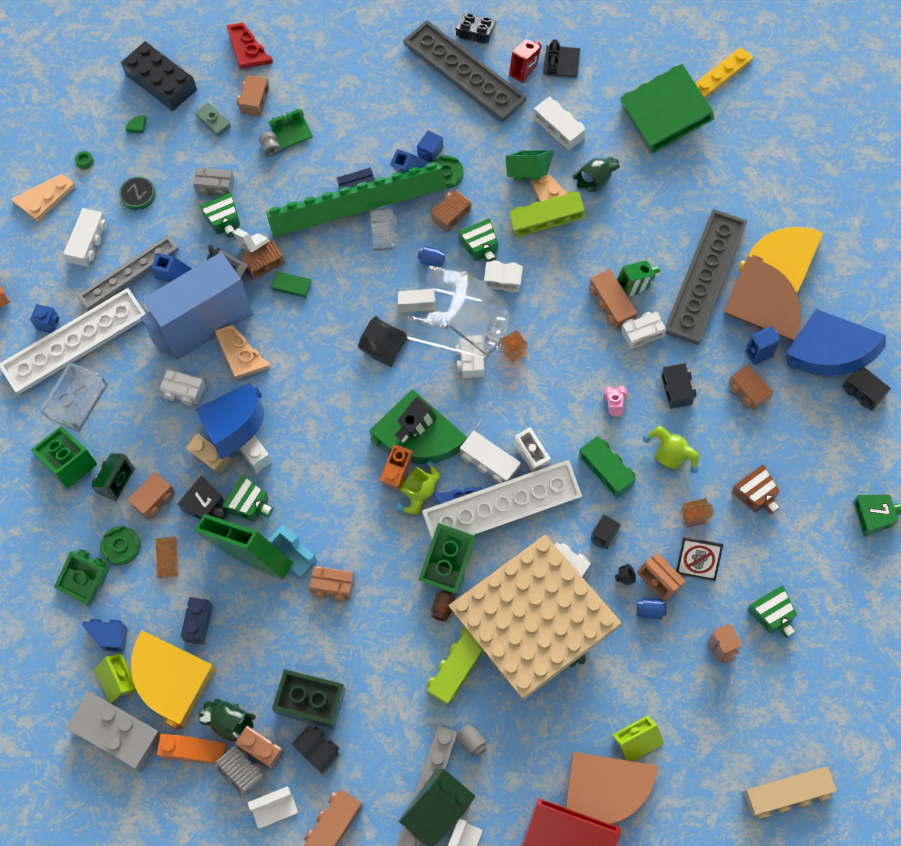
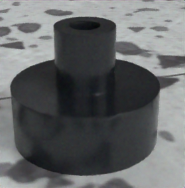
(626, 575)

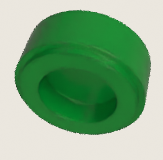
(84, 160)

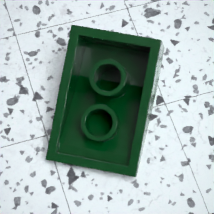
(436, 807)

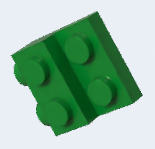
(81, 576)

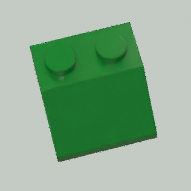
(528, 164)

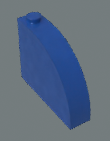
(834, 346)
(232, 418)

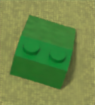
(64, 457)
(447, 558)

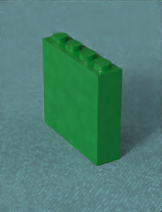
(667, 108)

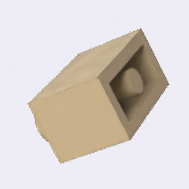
(207, 453)

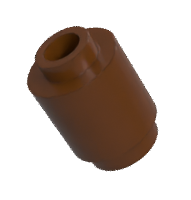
(440, 608)

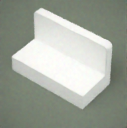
(249, 243)
(416, 300)
(273, 807)
(465, 834)

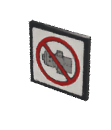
(699, 558)

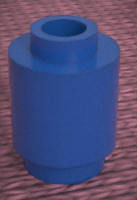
(431, 256)
(651, 608)

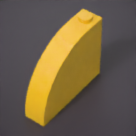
(788, 251)
(168, 678)

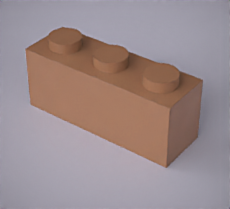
(612, 298)
(334, 821)

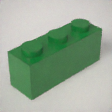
(607, 466)

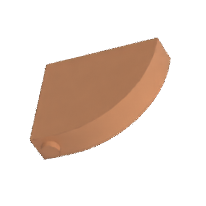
(765, 299)
(608, 786)

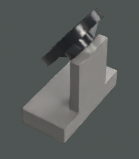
(239, 266)

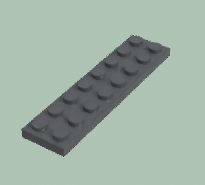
(465, 70)
(705, 277)

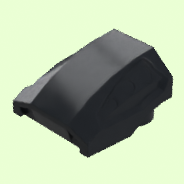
(382, 341)

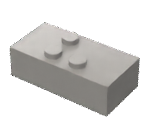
(114, 731)

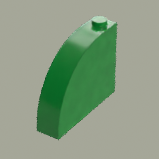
(436, 443)
(244, 545)

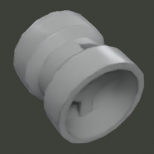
(269, 144)

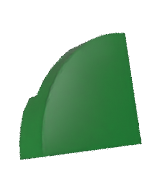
(136, 124)

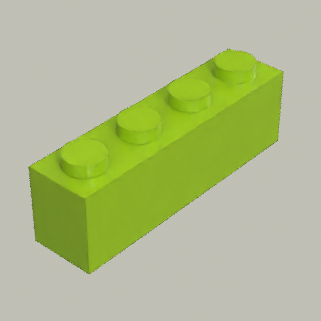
(547, 214)
(455, 669)

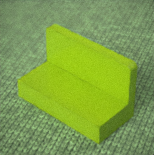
(115, 677)
(638, 738)

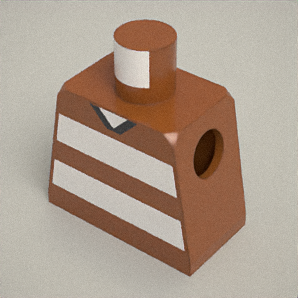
(758, 490)

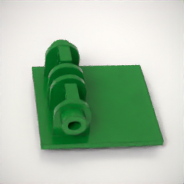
(290, 128)

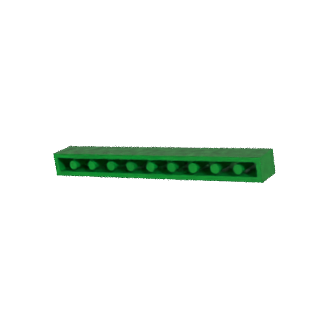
(356, 199)

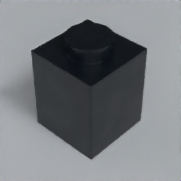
(605, 532)

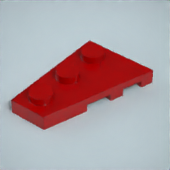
(246, 48)

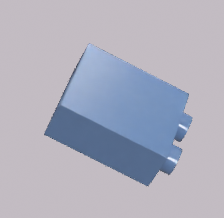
(195, 305)

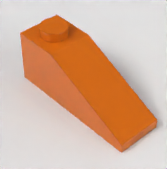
(190, 749)

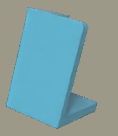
(291, 547)

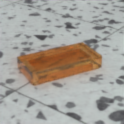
(167, 557)

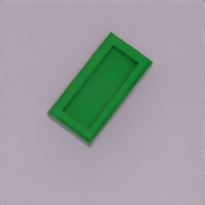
(291, 284)

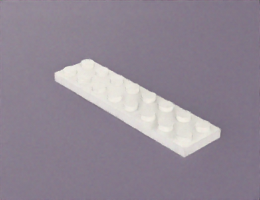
(72, 341)
(506, 500)

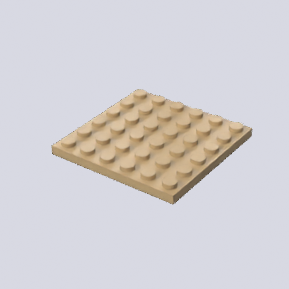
(534, 616)

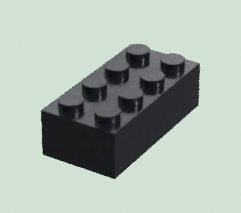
(159, 76)

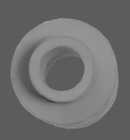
(472, 740)

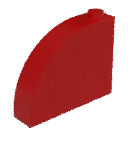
(561, 826)

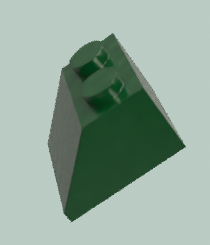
(113, 476)

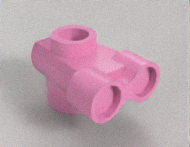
(615, 400)

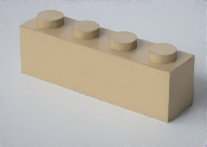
(790, 791)

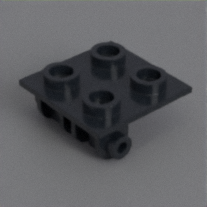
(475, 25)
(561, 60)

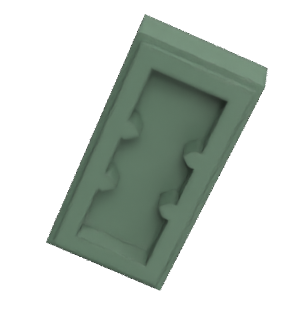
(213, 119)

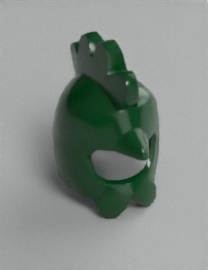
(599, 170)
(224, 719)

